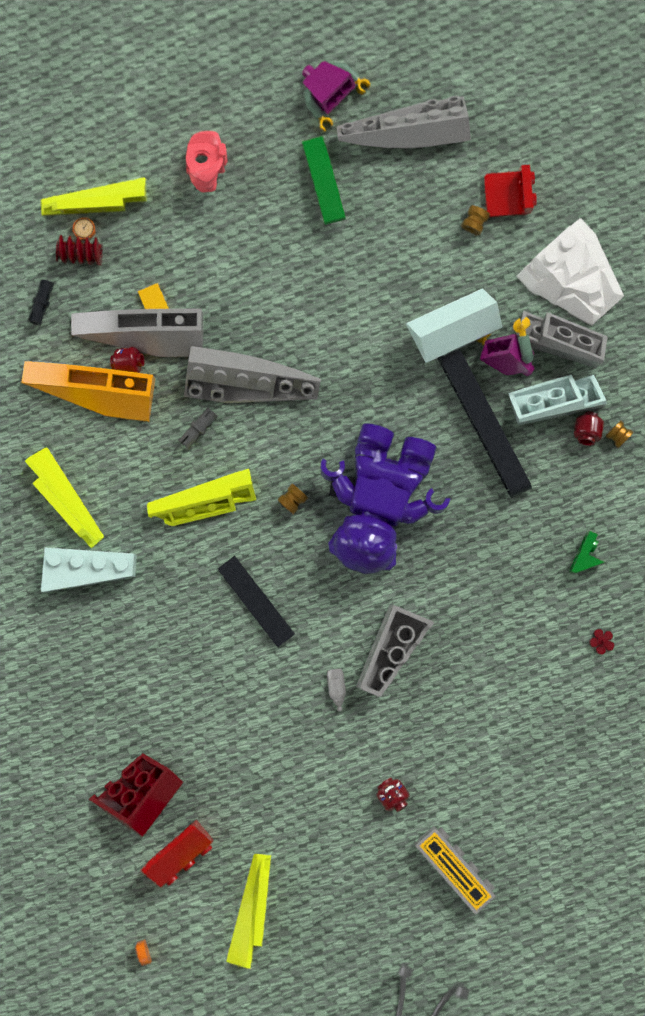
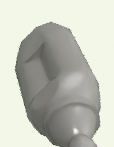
(336, 687)

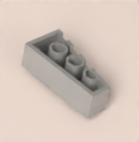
(392, 648)

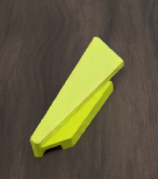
(95, 200)

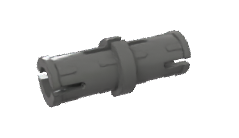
(197, 428)

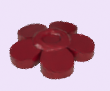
(601, 641)

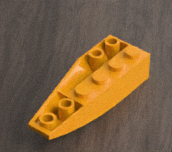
(96, 389)

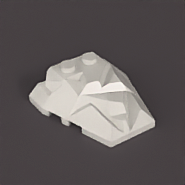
(574, 274)

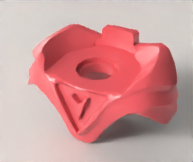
(205, 174)

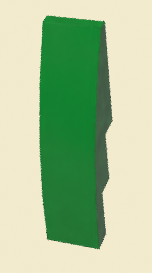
(323, 180)

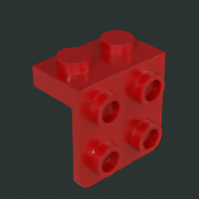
(510, 192)

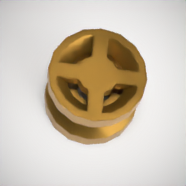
(619, 434)

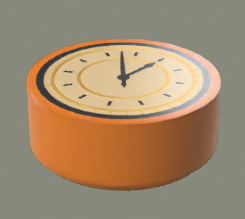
(84, 228)

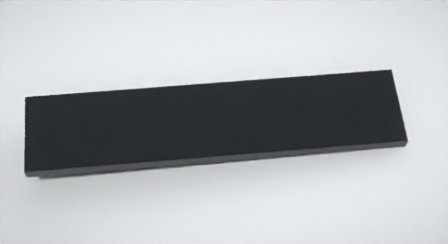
(256, 601)

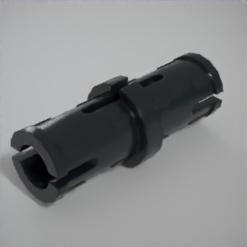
(40, 302)

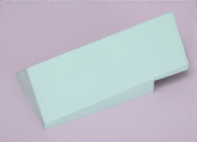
(455, 325)
(556, 399)

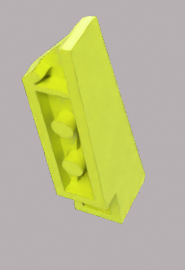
(62, 496)
(204, 500)
(251, 915)

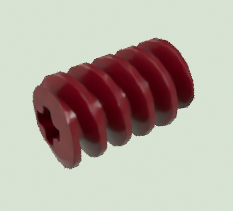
(73, 250)

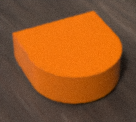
(143, 953)

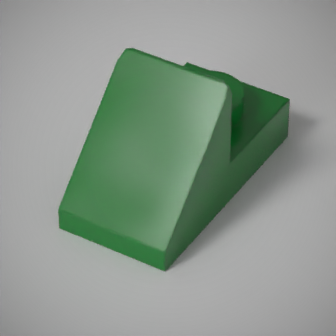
(583, 559)

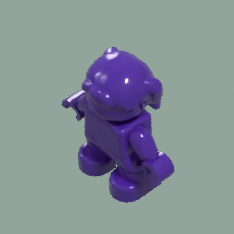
(379, 498)

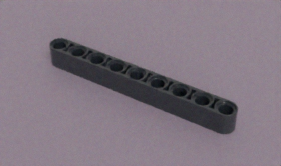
(485, 423)

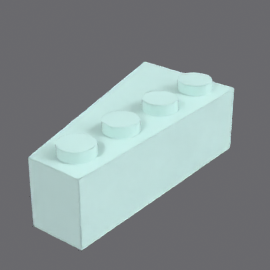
(78, 568)

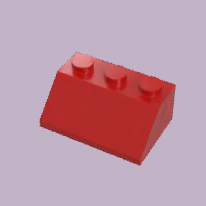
(178, 854)

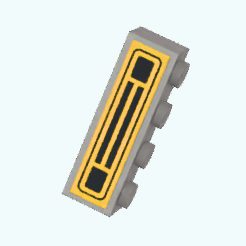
(454, 869)

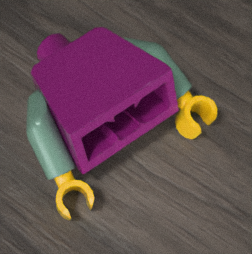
(328, 87)
(509, 353)

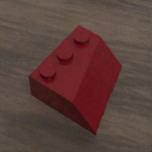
(139, 794)

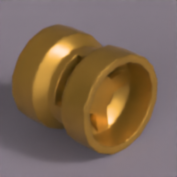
(475, 220)
(292, 498)

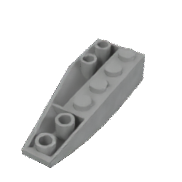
(412, 127)
(149, 330)
(244, 378)

